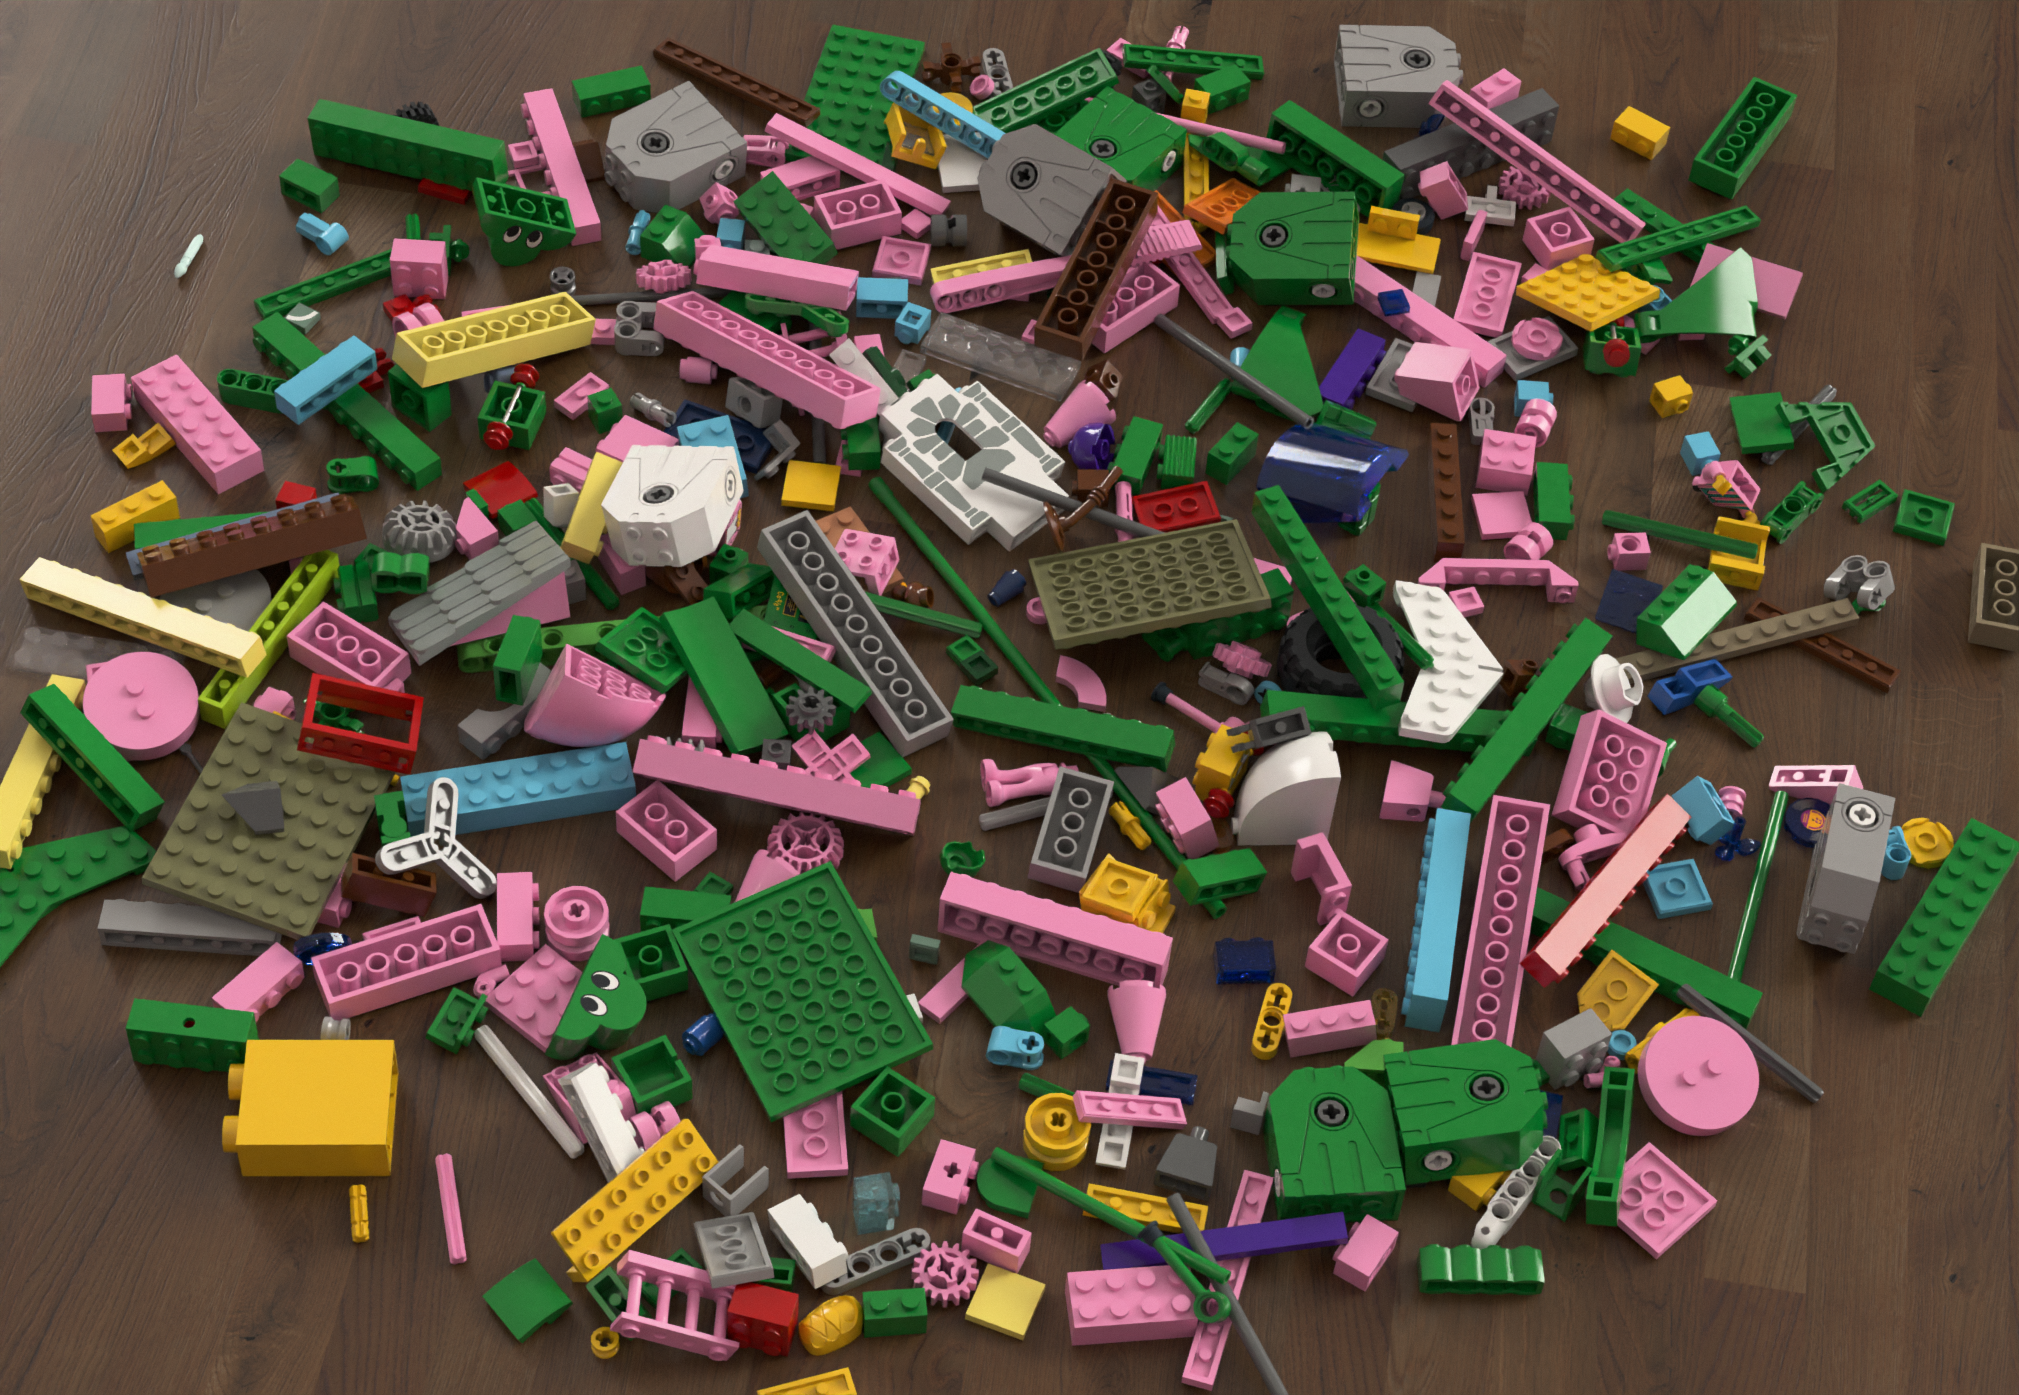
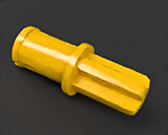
(1130, 825)

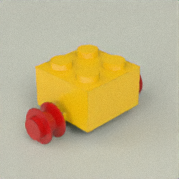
(1221, 771)

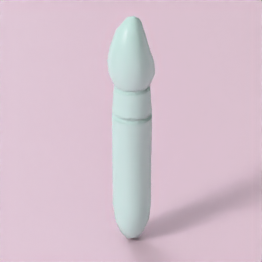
(181, 268)

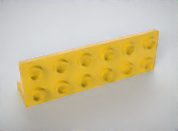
(634, 1201)

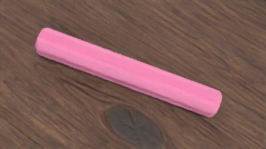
(450, 1209)

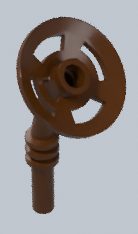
(1059, 525)

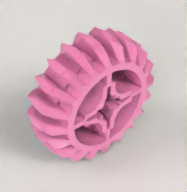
(806, 837)

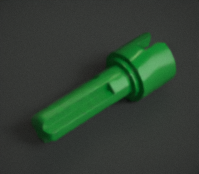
(1715, 704)

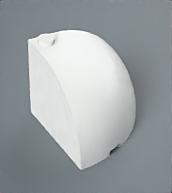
(1288, 793)

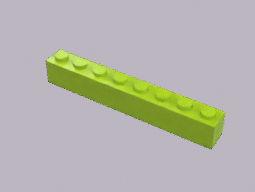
(284, 613)

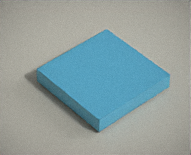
(1677, 889)

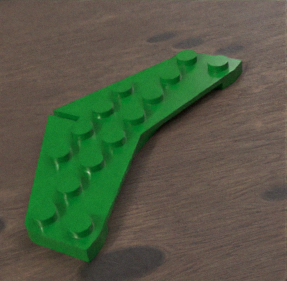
(60, 871)

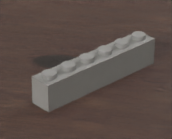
(180, 928)

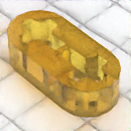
(1387, 1015)

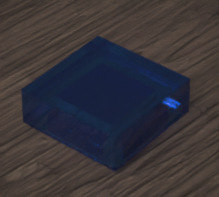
(1393, 302)

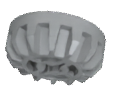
(419, 531)

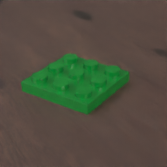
(644, 650)

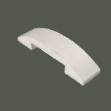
(1115, 1138)

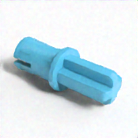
(639, 225)

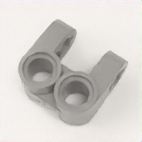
(628, 330)
(1870, 580)

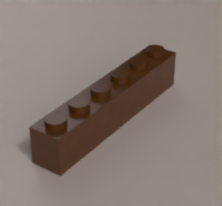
(1445, 491)

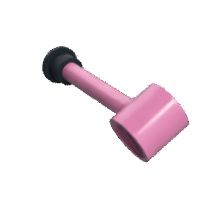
(1165, 696)

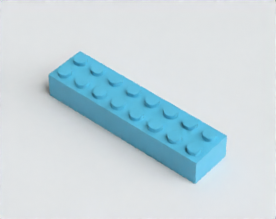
(528, 788)
(1435, 920)

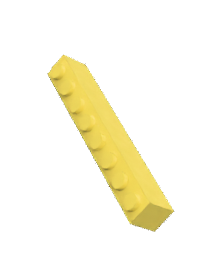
(30, 779)

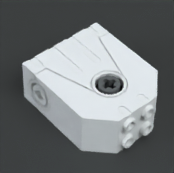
(671, 503)

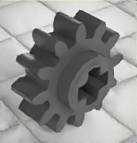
(810, 710)

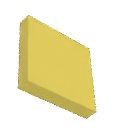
(1005, 1301)

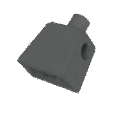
(1188, 1165)

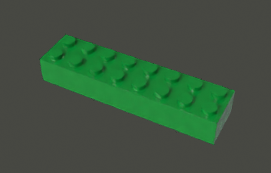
(405, 146)
(1945, 917)

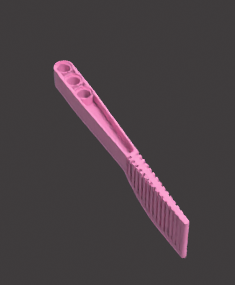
(1036, 276)

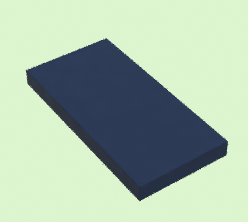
(750, 440)

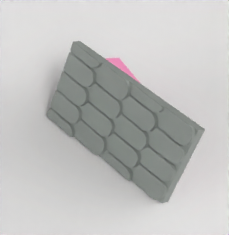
(478, 601)

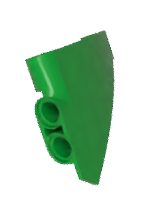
(1249, 162)
(1716, 304)
(1283, 365)

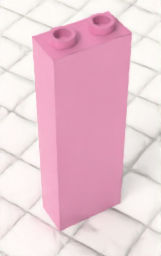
(776, 277)

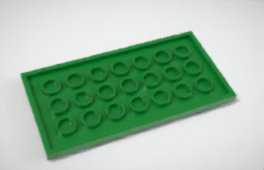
(849, 89)

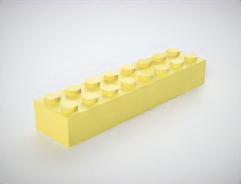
(493, 339)

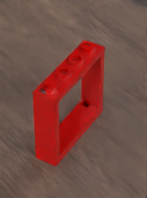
(356, 746)

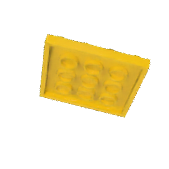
(1587, 292)

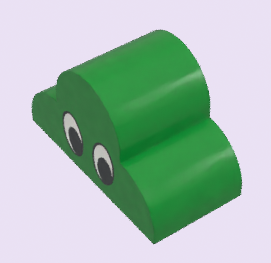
(521, 221)
(602, 1007)

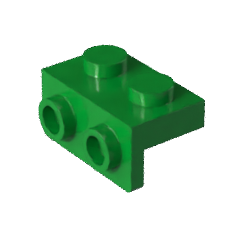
(455, 1020)

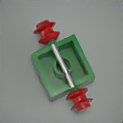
(1612, 349)
(513, 411)

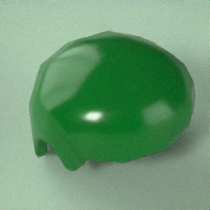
(961, 858)

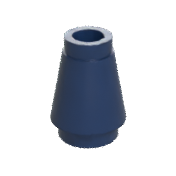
(1007, 587)

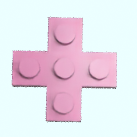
(836, 762)

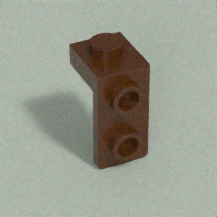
(687, 583)

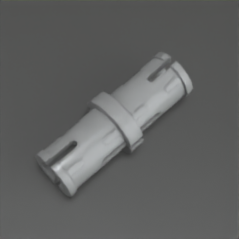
(653, 409)

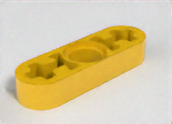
(1263, 1029)

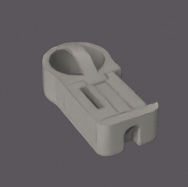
(1480, 421)
(1225, 684)

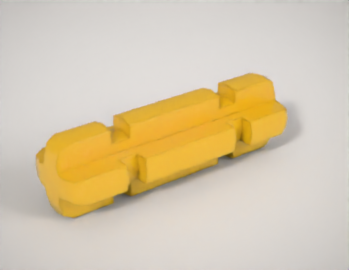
(359, 1213)

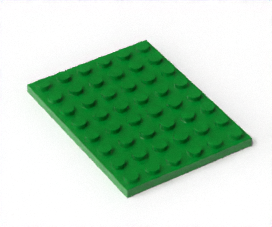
(801, 991)

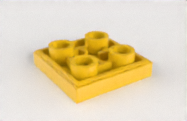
(811, 485)

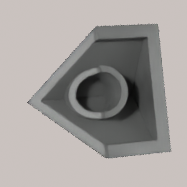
(1144, 784)
(259, 806)

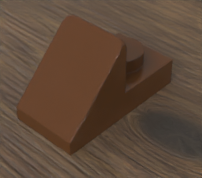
(590, 160)

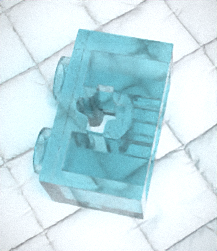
(875, 1203)

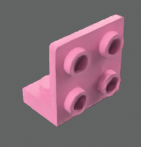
(869, 557)

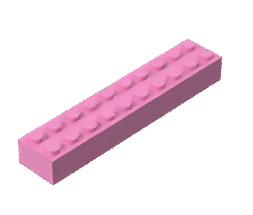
(767, 359)
(777, 786)
(1501, 921)

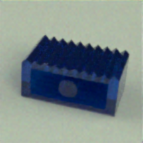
(1244, 961)

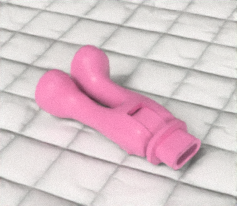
(1032, 780)

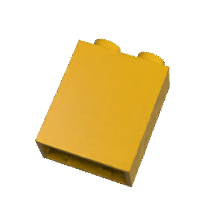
(313, 1108)

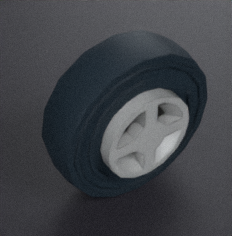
(1417, 207)

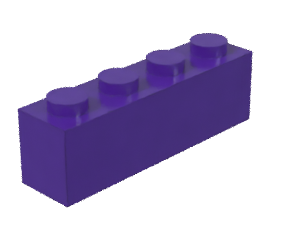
(1353, 369)

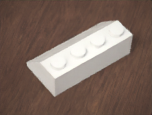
(601, 1118)

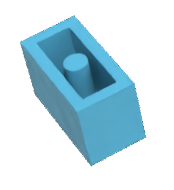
(881, 297)
(1708, 813)

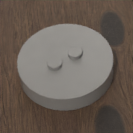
(229, 600)

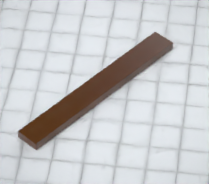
(736, 82)

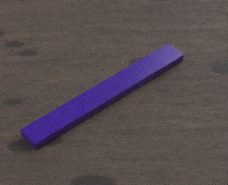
(1238, 1241)

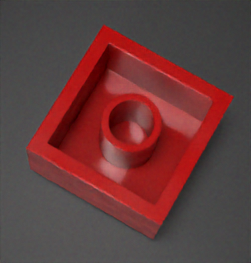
(763, 1318)

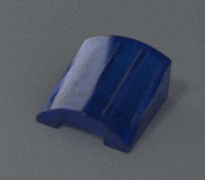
(1328, 471)

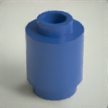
(702, 1035)

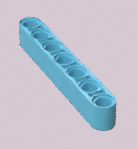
(947, 109)

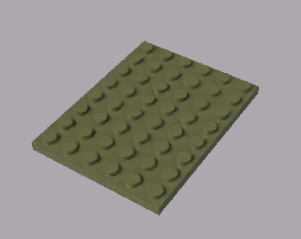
(1148, 584)
(270, 877)

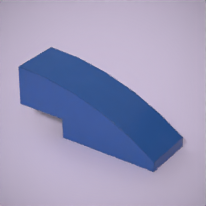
(1684, 687)

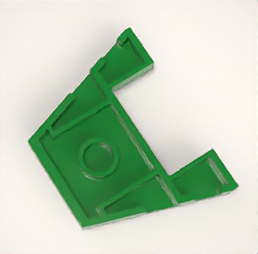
(1838, 433)

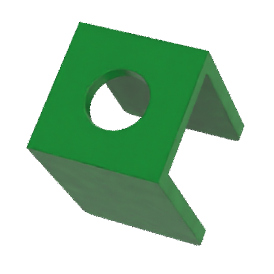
(1549, 1182)

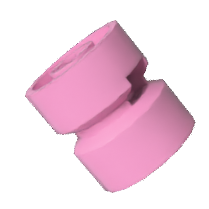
(1537, 420)
(1529, 543)
(653, 1126)

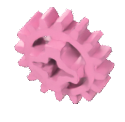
(1523, 189)
(663, 276)
(1242, 659)
(952, 1265)

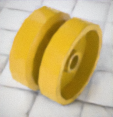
(1055, 1133)

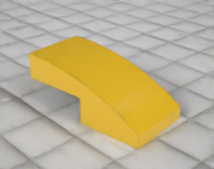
(145, 448)

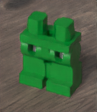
(391, 817)

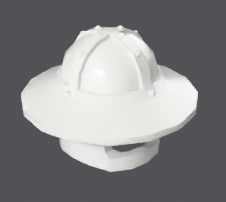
(1610, 688)

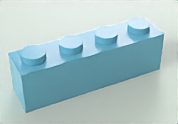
(325, 380)

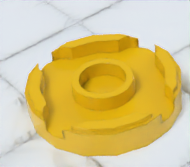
(1927, 842)

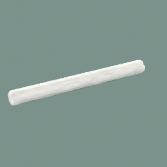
(529, 1091)

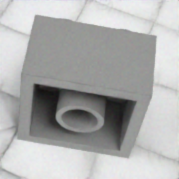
(1574, 1048)

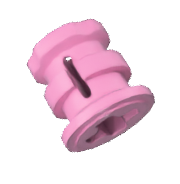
(1733, 799)

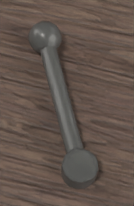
(186, 750)

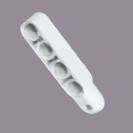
(1490, 1228)

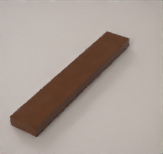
(1834, 651)

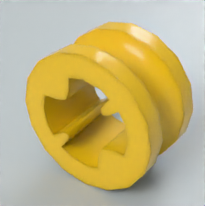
(612, 1347)

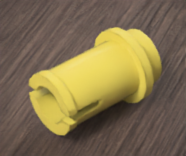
(919, 786)

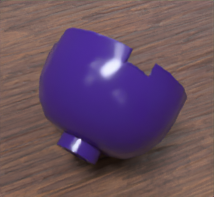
(1092, 446)

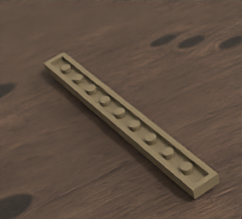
(1748, 638)

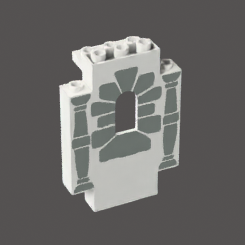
(955, 486)

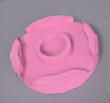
(1537, 339)

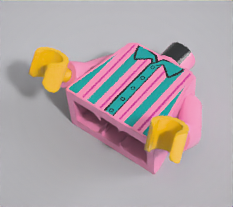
(1729, 486)

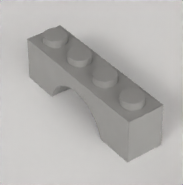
(486, 731)

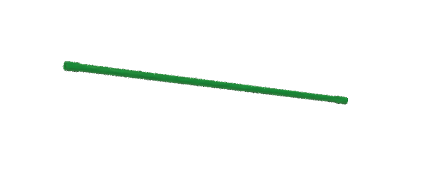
(887, 497)

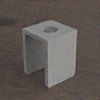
(744, 1195)

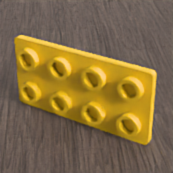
(1393, 241)

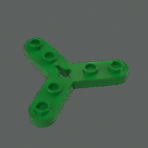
(820, 316)

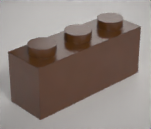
(405, 891)

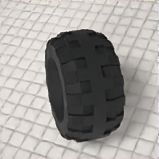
(1307, 644)

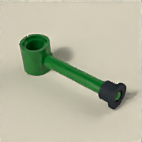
(1153, 1237)

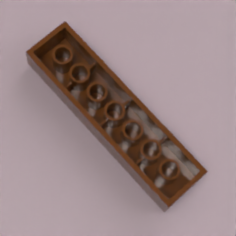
(1096, 269)
(251, 545)

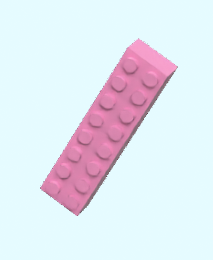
(1053, 932)

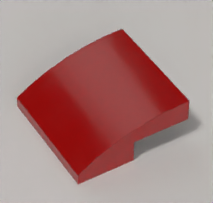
(501, 487)

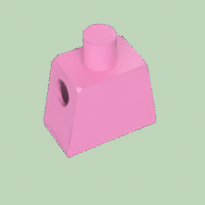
(1409, 794)

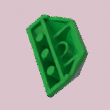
(1005, 989)

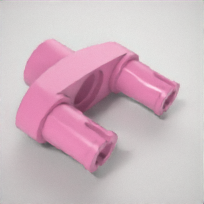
(1589, 847)

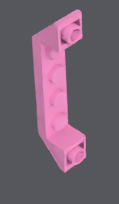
(1559, 585)

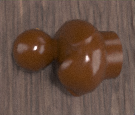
(914, 594)

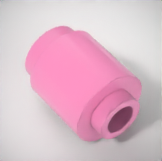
(698, 370)

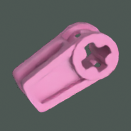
(763, 151)

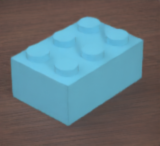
(712, 433)

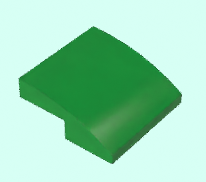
(527, 1299)

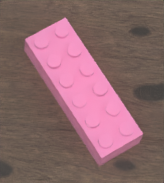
(197, 424)
(406, 963)

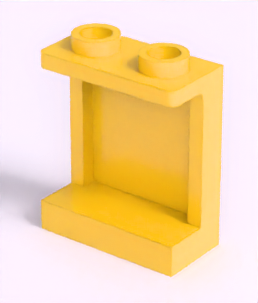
(1737, 569)

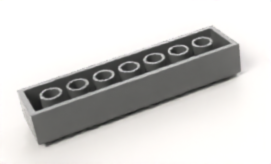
(1530, 114)

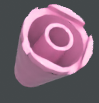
(1082, 407)
(764, 874)
(1137, 1016)

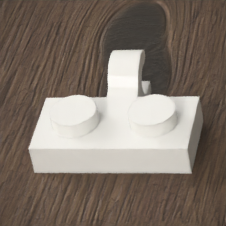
(1499, 211)

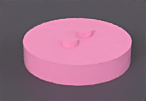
(143, 704)
(1698, 1076)

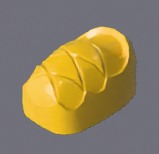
(831, 1325)

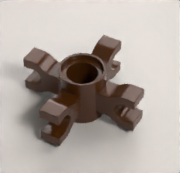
(951, 68)

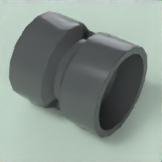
(948, 230)

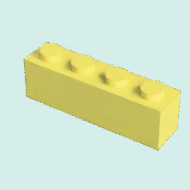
(587, 520)

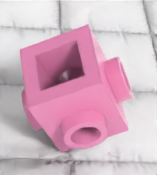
(719, 203)

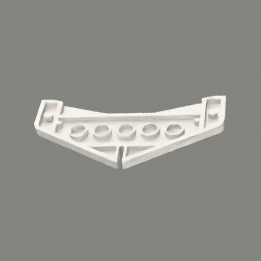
(1461, 671)

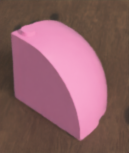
(589, 703)

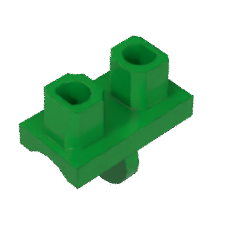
(454, 249)
(1741, 363)

